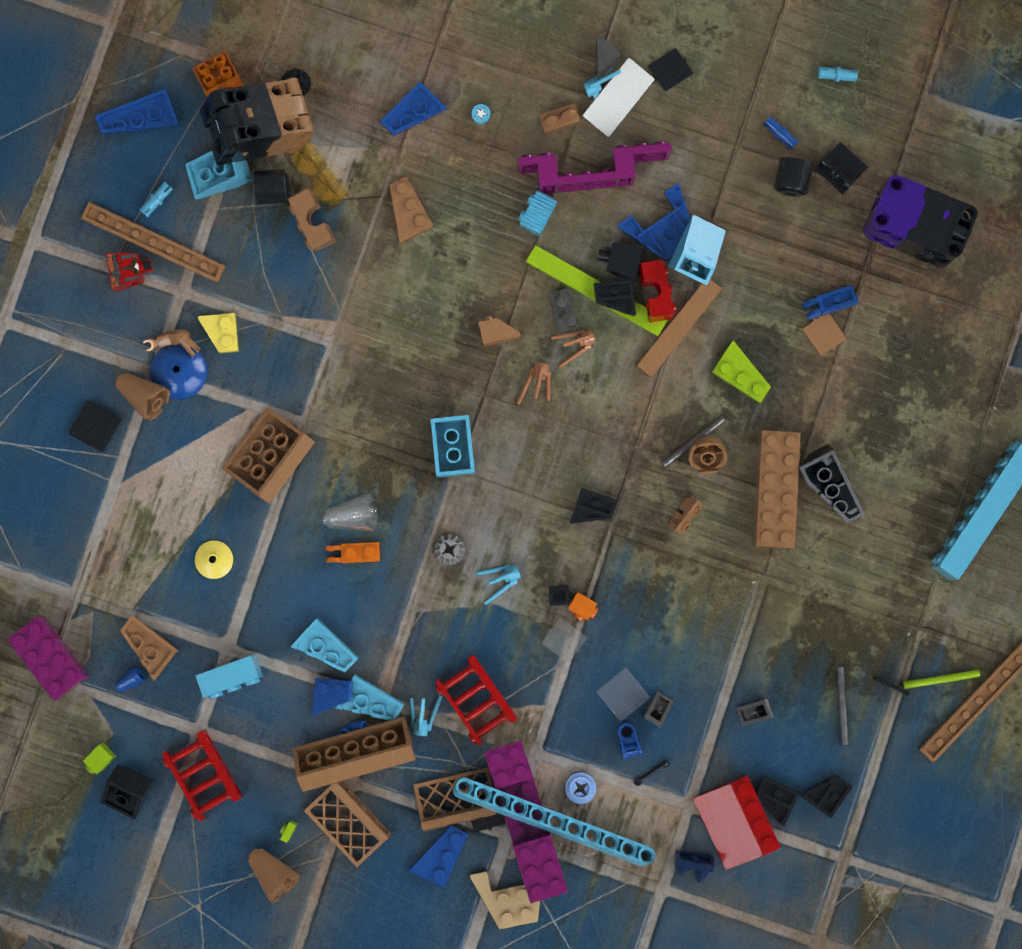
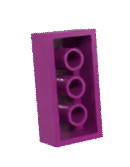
(48, 658)

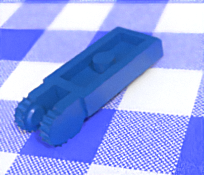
(831, 302)

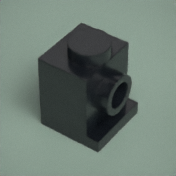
(558, 595)

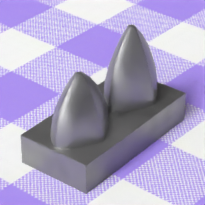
(563, 309)

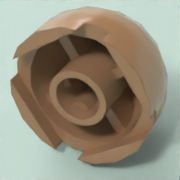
(707, 454)

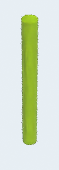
(941, 679)

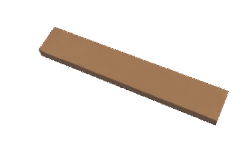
(678, 328)

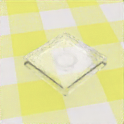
(623, 694)

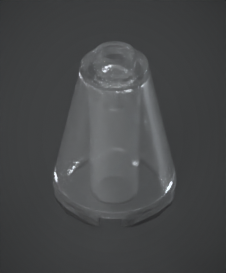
(353, 515)

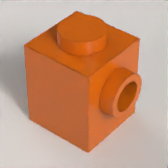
(583, 607)

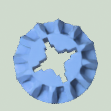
(581, 778)

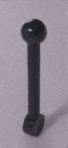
(638, 781)

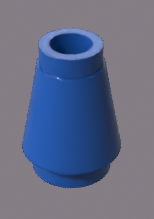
(130, 679)

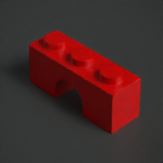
(655, 275)

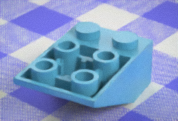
(698, 250)

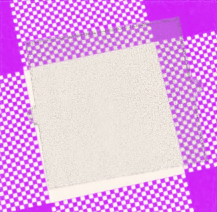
(564, 640)

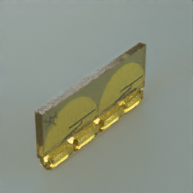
(320, 182)

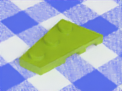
(741, 373)

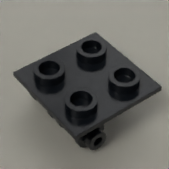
(841, 168)

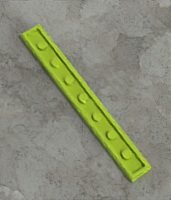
(584, 284)

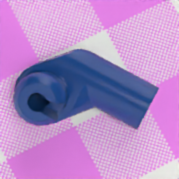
(352, 726)

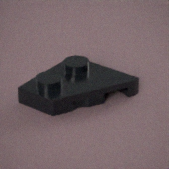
(592, 507)

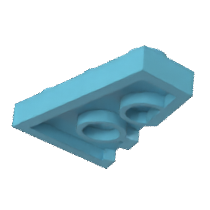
(324, 645)
(372, 701)

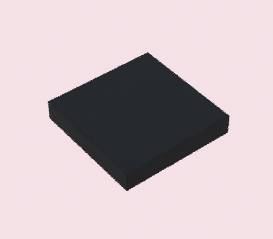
(94, 426)

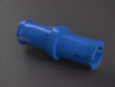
(780, 133)

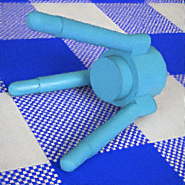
(593, 85)
(510, 575)
(420, 726)

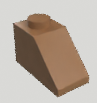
(496, 331)

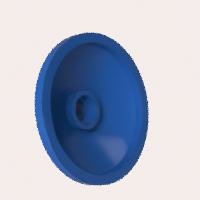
(190, 377)

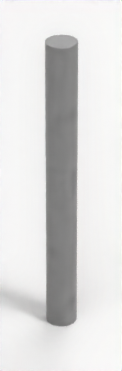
(685, 447)
(842, 705)

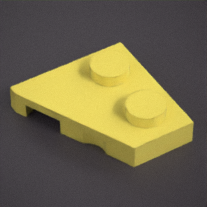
(222, 331)

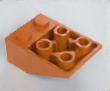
(217, 74)

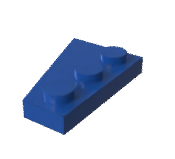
(412, 110)

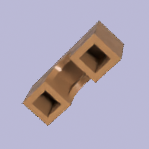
(303, 206)

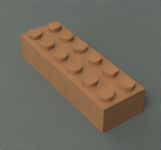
(776, 489)
(353, 754)

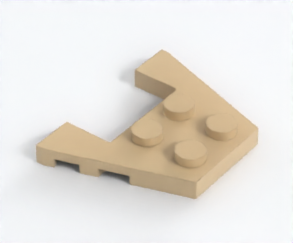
(507, 905)

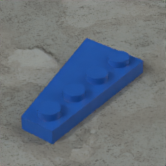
(141, 114)

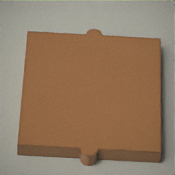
(824, 334)

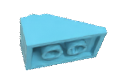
(210, 179)

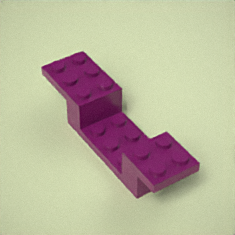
(622, 164)
(531, 845)

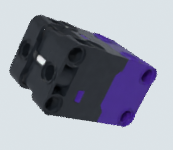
(919, 221)

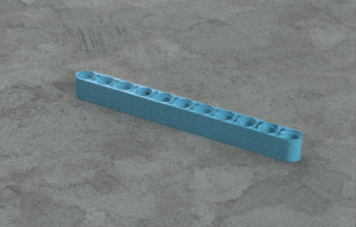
(563, 822)

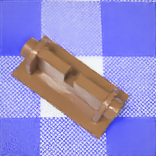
(691, 509)

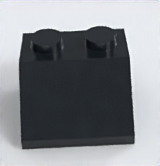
(126, 791)

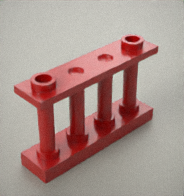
(495, 698)
(212, 758)

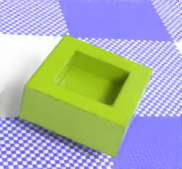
(287, 830)

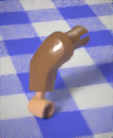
(175, 337)

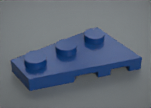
(441, 857)

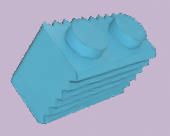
(538, 213)

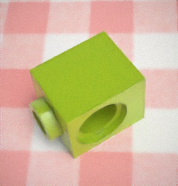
(99, 759)

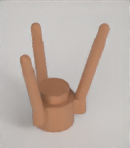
(584, 338)
(540, 372)

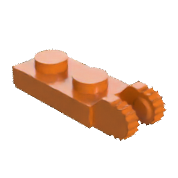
(356, 552)

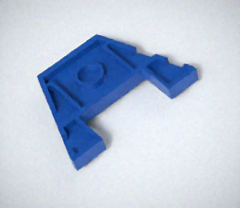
(666, 233)

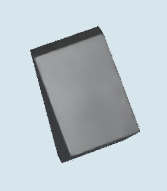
(606, 56)
(658, 709)
(754, 711)

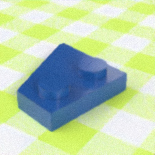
(330, 694)

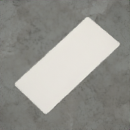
(618, 97)

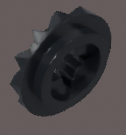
(304, 79)

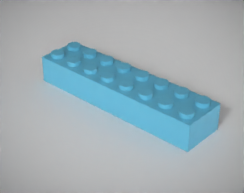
(982, 515)

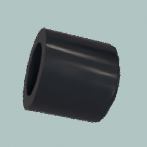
(793, 176)
(271, 186)

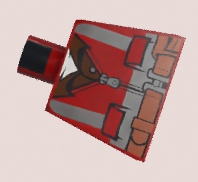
(126, 270)

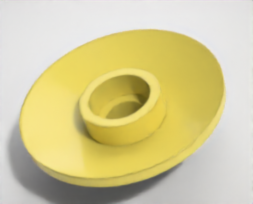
(223, 562)

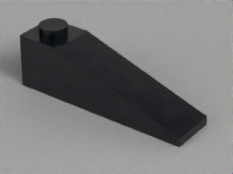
(827, 478)

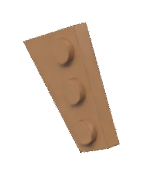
(149, 646)

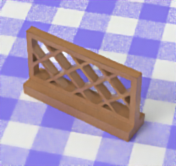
(362, 813)
(453, 817)

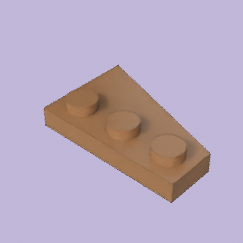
(408, 211)

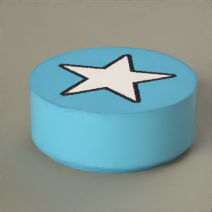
(481, 114)

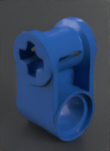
(629, 742)

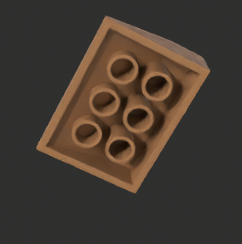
(268, 455)

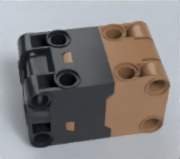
(257, 120)

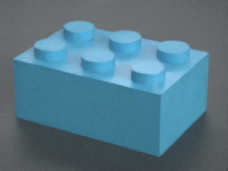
(452, 446)
(229, 677)

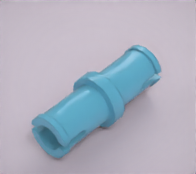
(837, 74)
(156, 199)

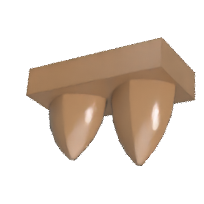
(559, 118)

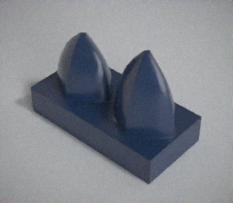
(701, 864)

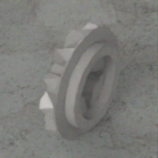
(459, 550)

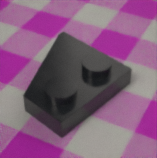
(616, 296)
(828, 795)
(777, 798)

